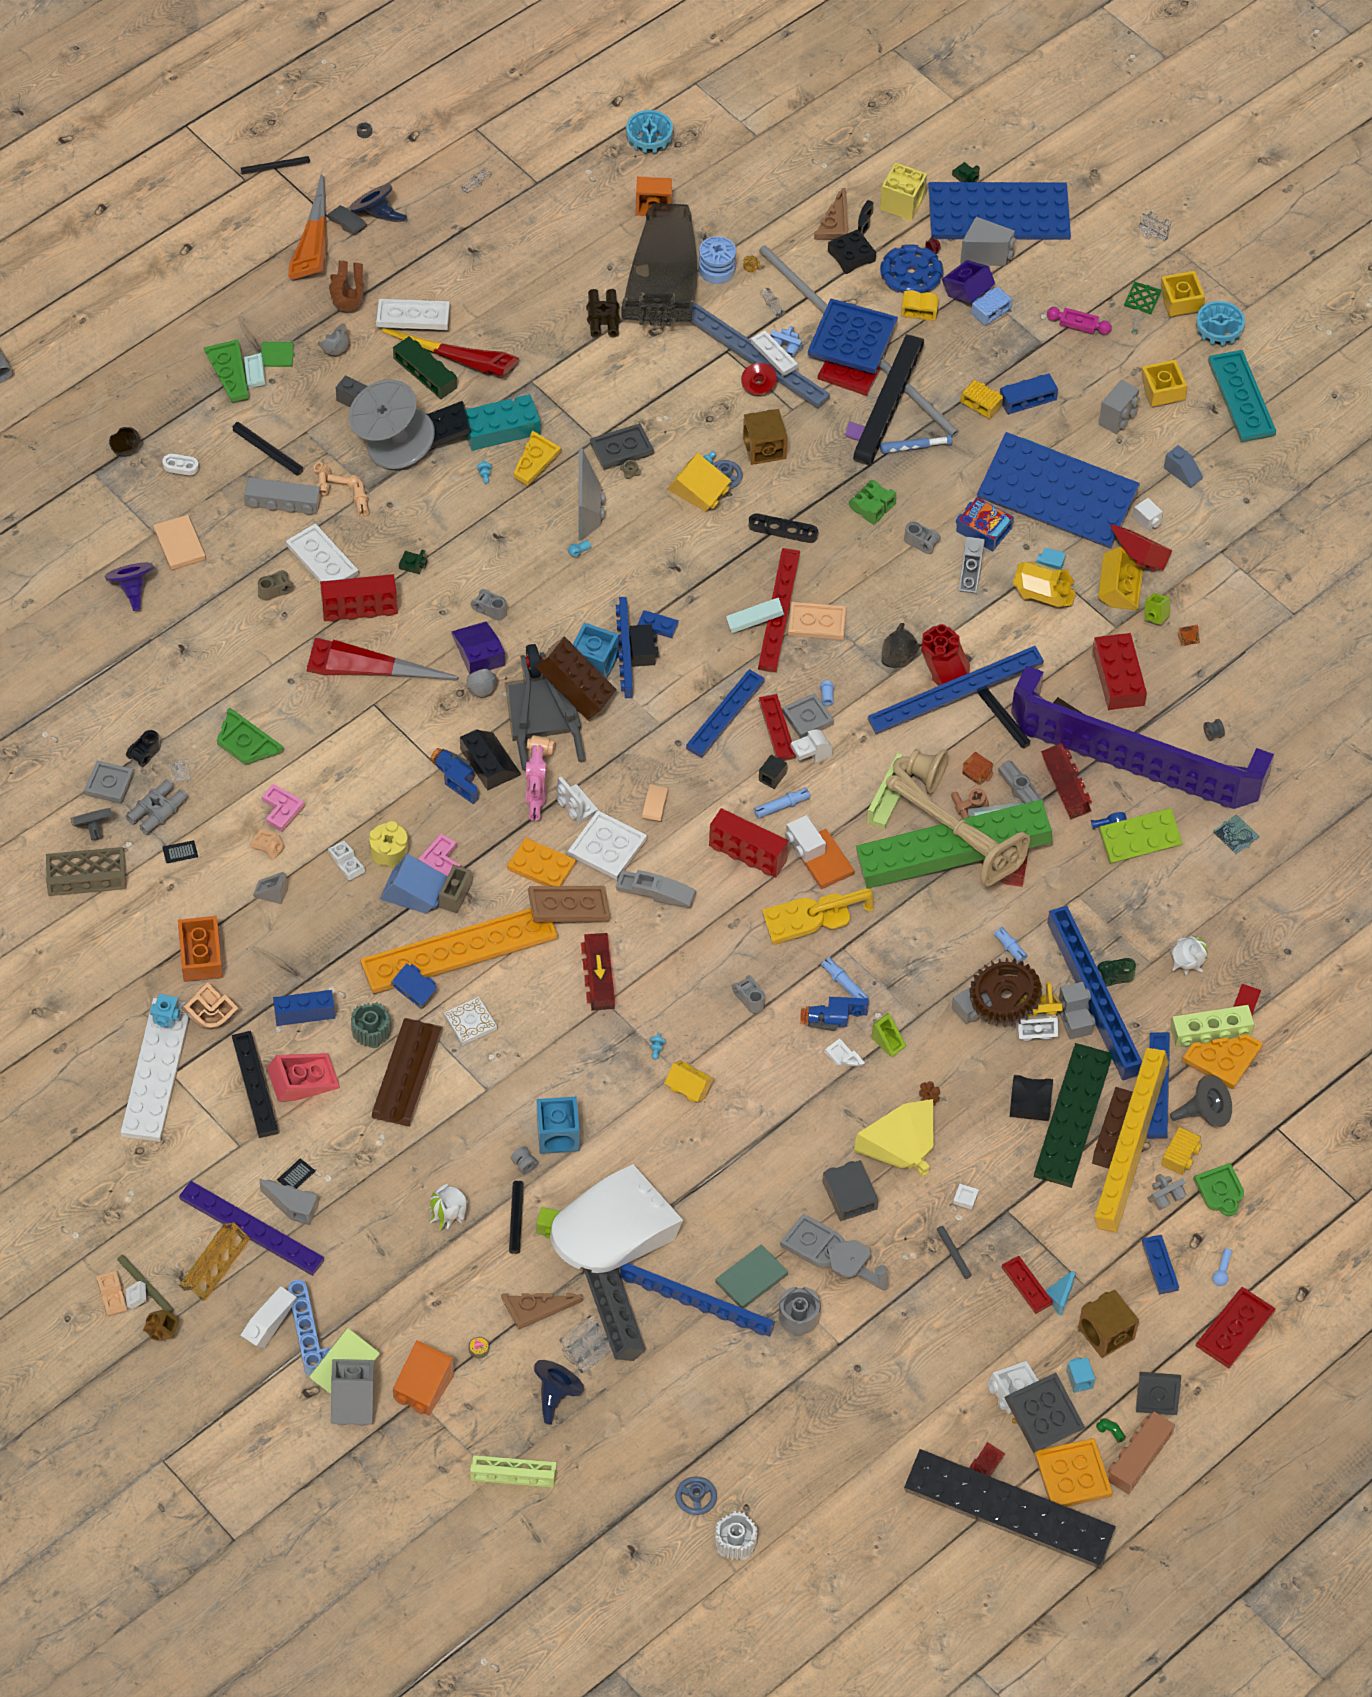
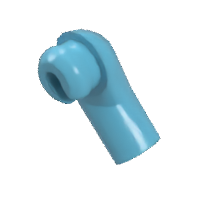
(576, 549)

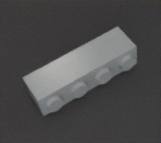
(282, 496)

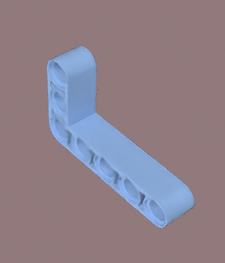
(305, 1319)

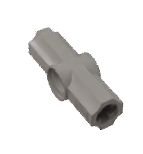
(1018, 782)

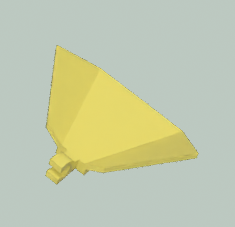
(900, 1137)

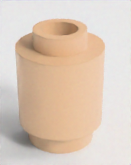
(546, 743)

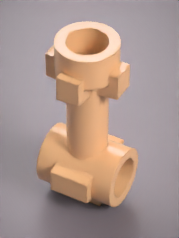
(322, 470)

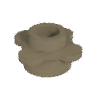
(630, 464)

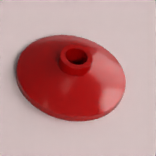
(755, 373)

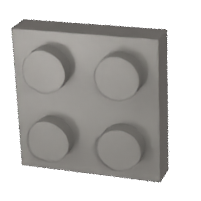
(807, 715)
(108, 781)

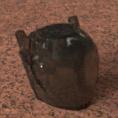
(899, 648)

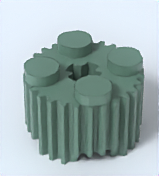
(370, 1024)

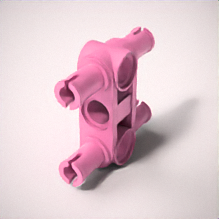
(535, 782)

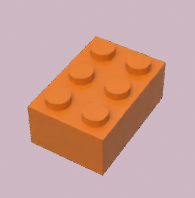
(200, 948)

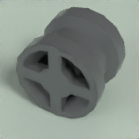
(1214, 729)

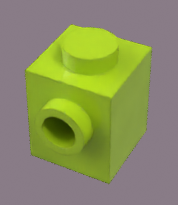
(1157, 608)
(545, 1221)

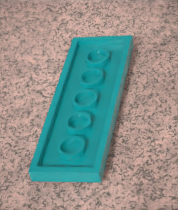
(1241, 395)

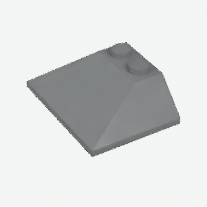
(589, 498)

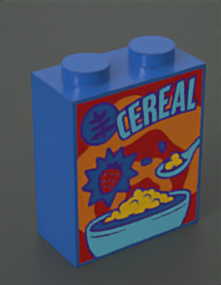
(984, 522)

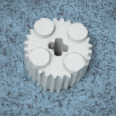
(735, 1546)

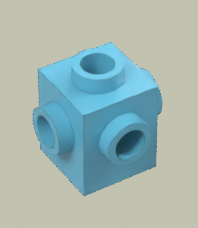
(165, 1010)

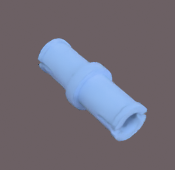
(1010, 944)

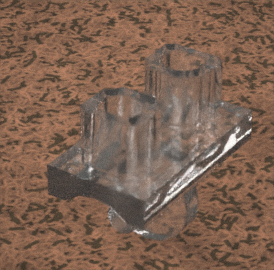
(1152, 227)

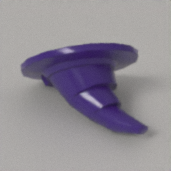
(131, 581)

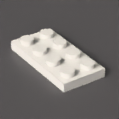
(413, 314)
(321, 555)

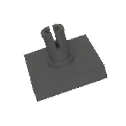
(91, 820)
(1158, 1393)

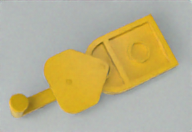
(792, 920)

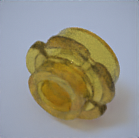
(751, 267)

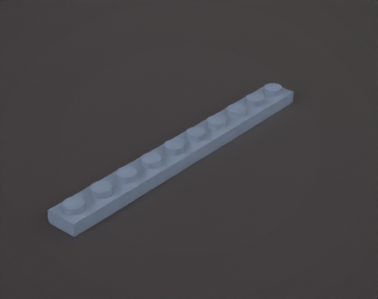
(742, 346)

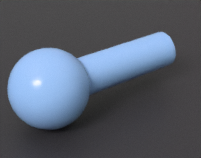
(1220, 1277)

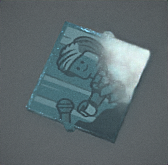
(1236, 834)

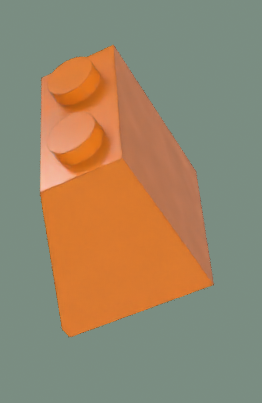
(423, 1378)

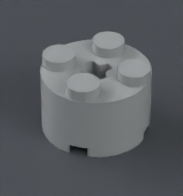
(799, 1310)

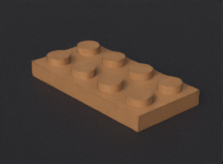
(568, 903)

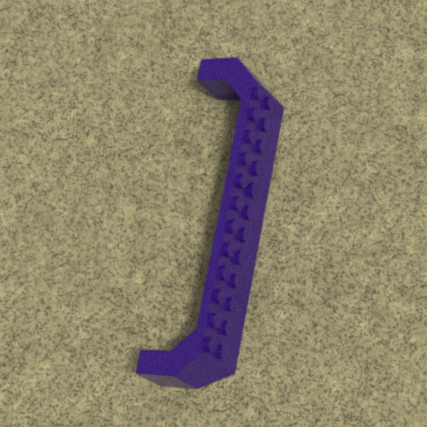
(1135, 752)

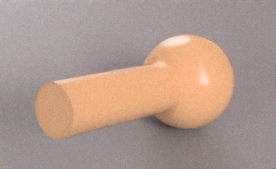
(344, 480)

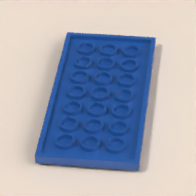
(1029, 208)
(1057, 489)

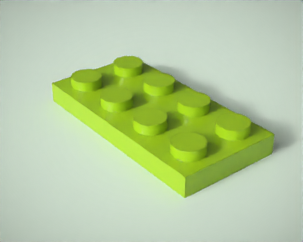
(1140, 835)

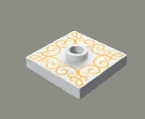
(470, 1021)

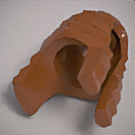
(341, 293)

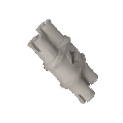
(156, 806)

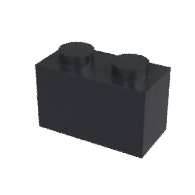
(642, 645)

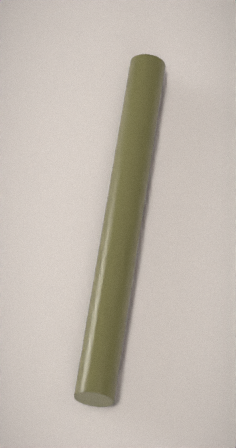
(149, 1288)

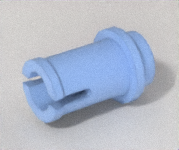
(827, 693)

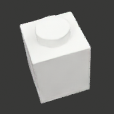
(1147, 514)

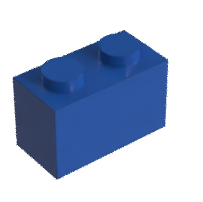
(414, 985)

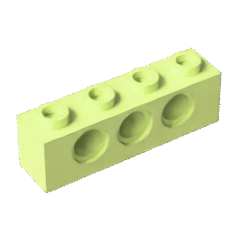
(1202, 1023)

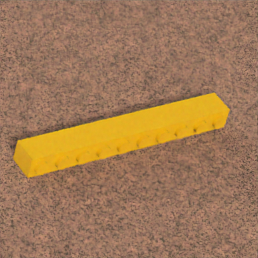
(1131, 1140)

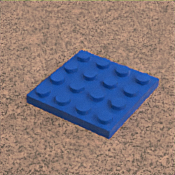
(852, 336)

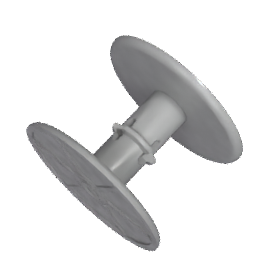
(391, 424)

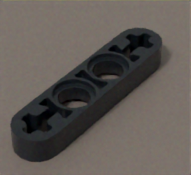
(782, 531)

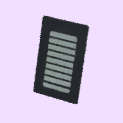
(180, 851)
(296, 1174)

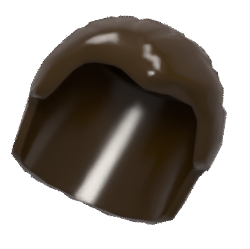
(125, 441)

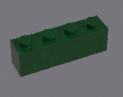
(425, 367)

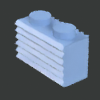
(991, 305)

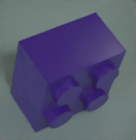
(968, 281)

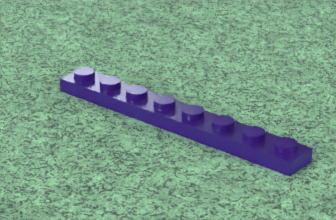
(255, 1229)

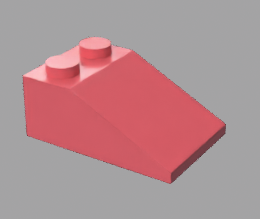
(301, 1075)

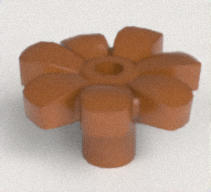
(929, 1092)

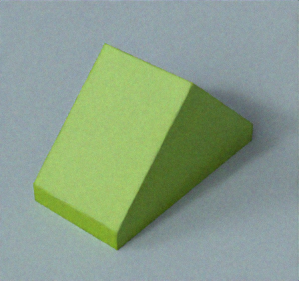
(887, 1035)

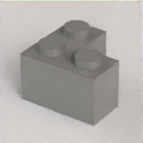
(1075, 1010)

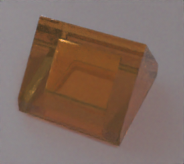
(1189, 635)

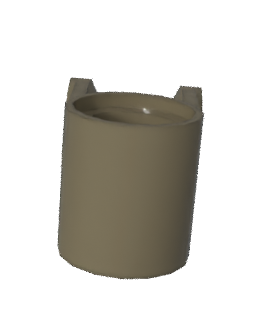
(274, 585)

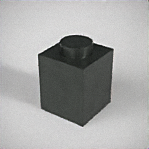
(772, 771)

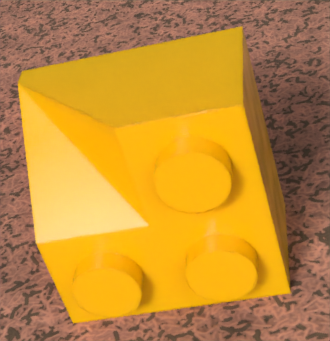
(1182, 293)
(1164, 383)

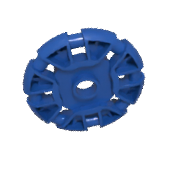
(910, 281)

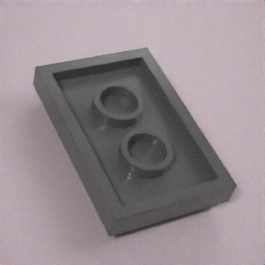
(621, 446)

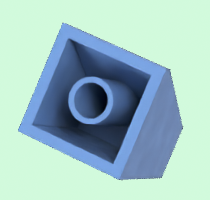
(413, 885)

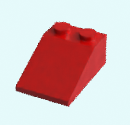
(1142, 549)

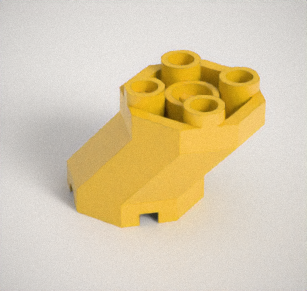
(1044, 584)

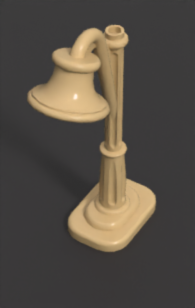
(1000, 857)

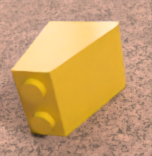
(700, 483)

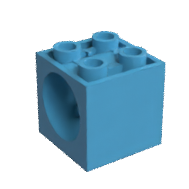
(598, 647)
(558, 1125)

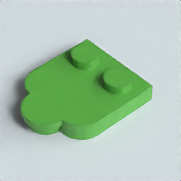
(1220, 1189)

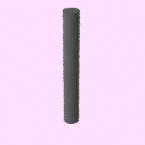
(954, 1252)

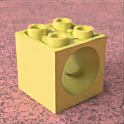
(903, 191)

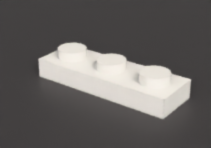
(774, 353)

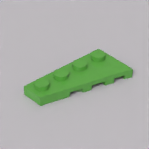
(229, 367)

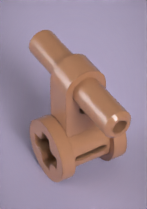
(962, 807)

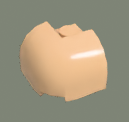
(208, 1007)

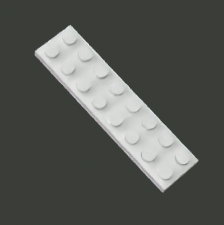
(154, 1079)

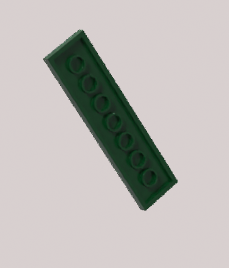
(1073, 1115)

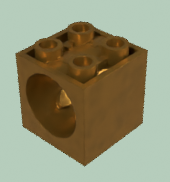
(764, 436)
(1108, 1323)

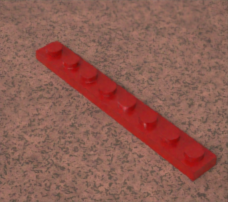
(776, 627)

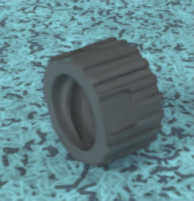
(364, 134)

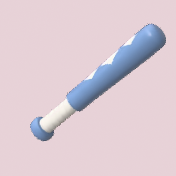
(897, 446)

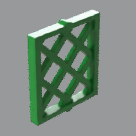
(1146, 288)

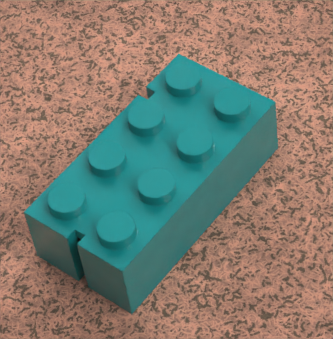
(502, 422)

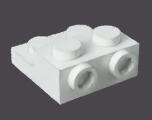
(1010, 1380)

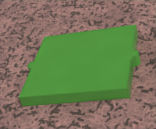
(277, 354)

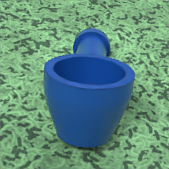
(1115, 817)

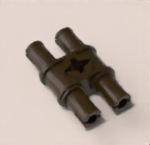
(603, 312)

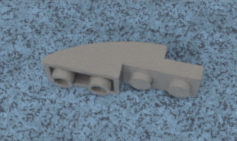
(656, 886)

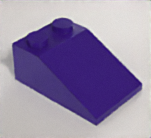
(479, 647)

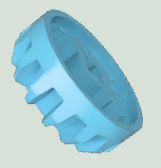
(646, 122)
(1220, 318)

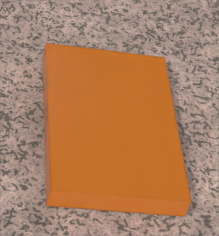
(830, 866)

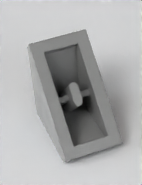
(272, 888)

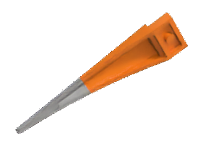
(311, 248)

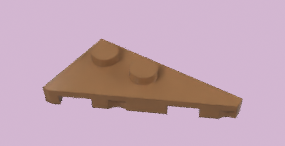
(835, 221)
(532, 1308)

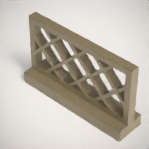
(86, 881)

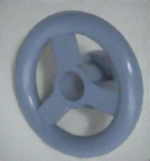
(725, 467)
(696, 1487)

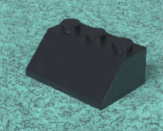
(488, 758)

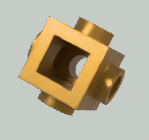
(161, 1325)

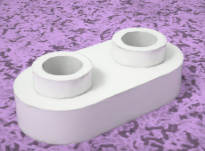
(182, 464)

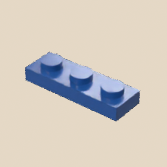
(1160, 1264)

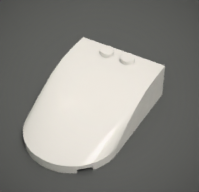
(614, 1223)

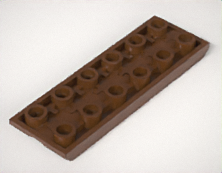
(406, 1072)

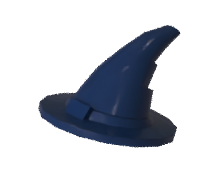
(377, 204)
(555, 1385)

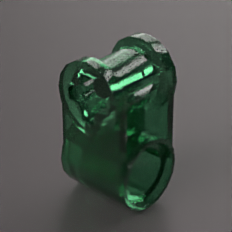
(1116, 971)

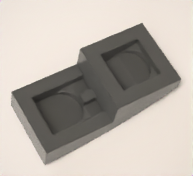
(349, 220)

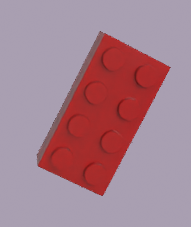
(359, 597)
(1119, 671)
(748, 843)

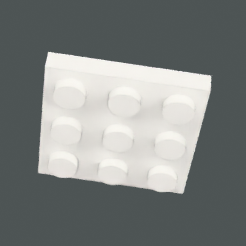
(607, 845)

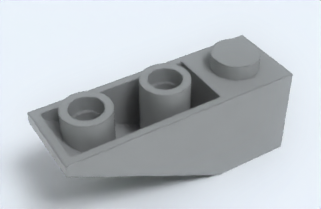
(971, 564)
(294, 1203)

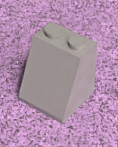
(988, 243)
(352, 1391)

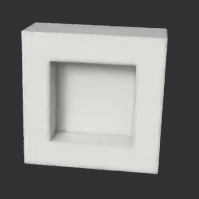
(965, 1196)
(136, 1295)

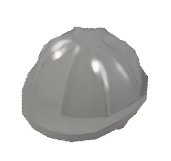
(336, 342)
(481, 682)

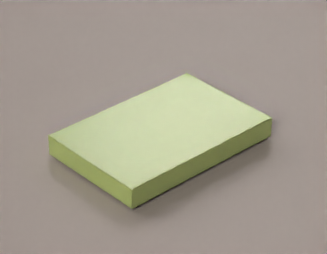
(346, 1347)

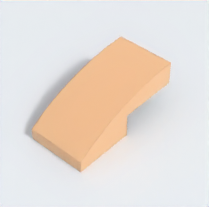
(655, 802)
(111, 1293)

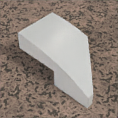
(842, 1056)

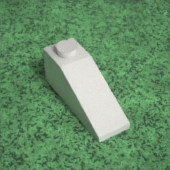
(269, 1317)

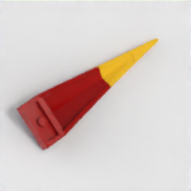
(484, 360)

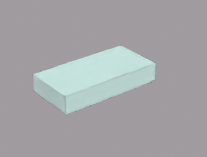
(254, 370)

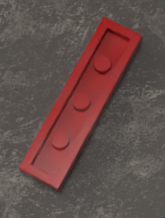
(776, 726)

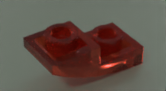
(987, 1460)

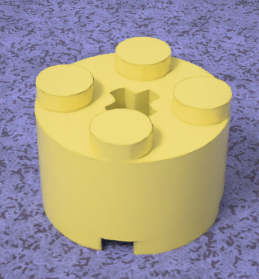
(388, 844)

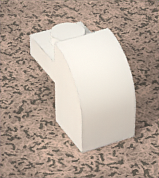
(813, 745)

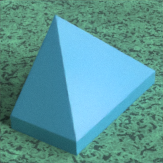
(1060, 1292)

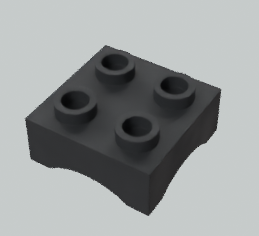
(851, 251)
(1031, 1098)

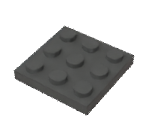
(1044, 1412)

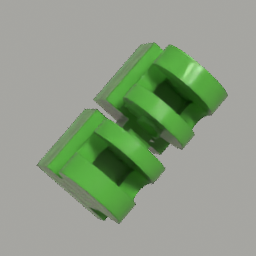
(873, 501)

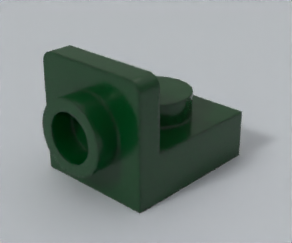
(965, 173)
(413, 562)

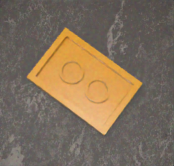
(541, 864)

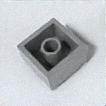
(1119, 407)

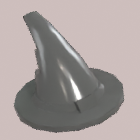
(1210, 1102)

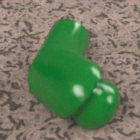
(1113, 1427)

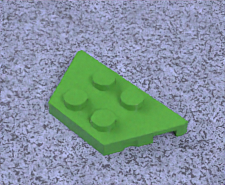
(246, 740)

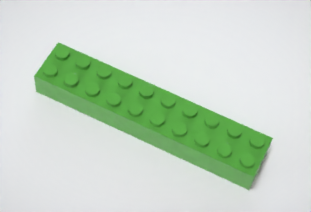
(939, 849)

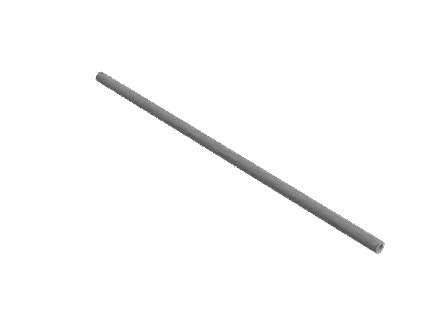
(819, 303)

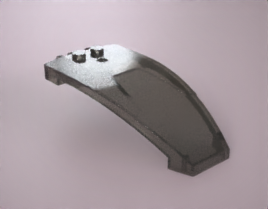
(663, 269)

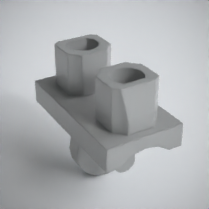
(1159, 1197)

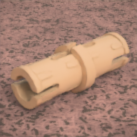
(360, 498)

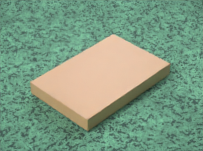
(179, 542)
(817, 620)

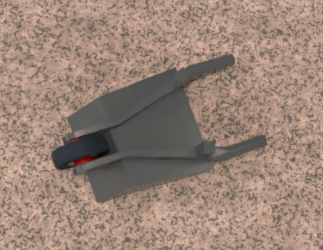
(539, 707)

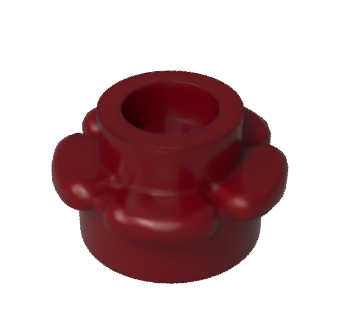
(933, 244)

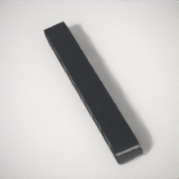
(888, 399)

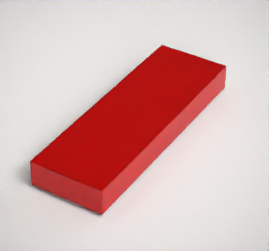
(1027, 1284)

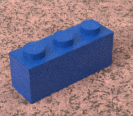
(1029, 393)
(304, 1007)

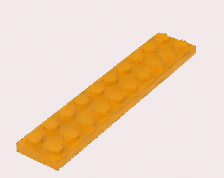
(458, 948)

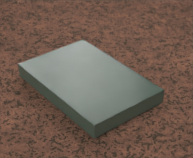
(751, 1277)

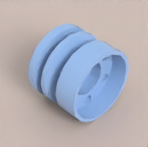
(717, 260)

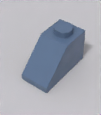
(1182, 466)

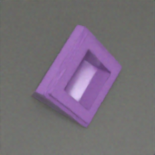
(854, 430)

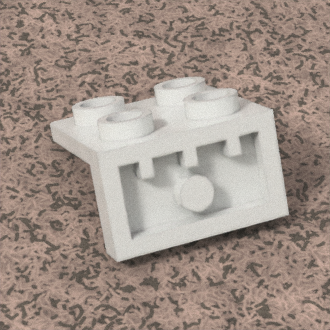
(575, 801)

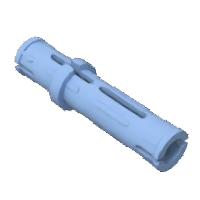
(781, 803)
(839, 975)

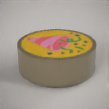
(478, 1347)

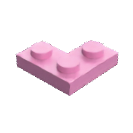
(285, 807)
(437, 854)

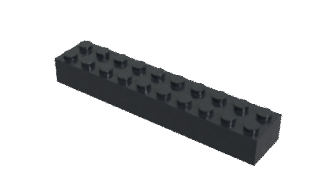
(1010, 1509)

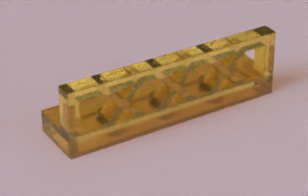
(208, 1258)

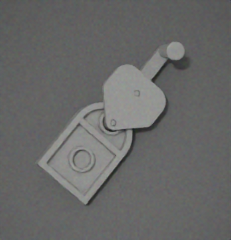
(827, 1249)

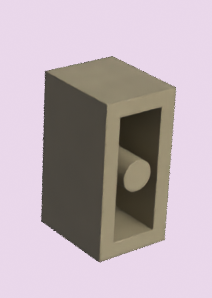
(455, 888)

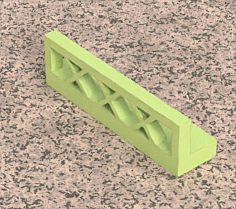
(884, 801)
(513, 1474)

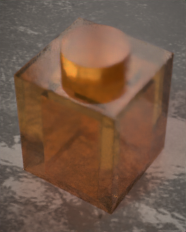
(977, 768)

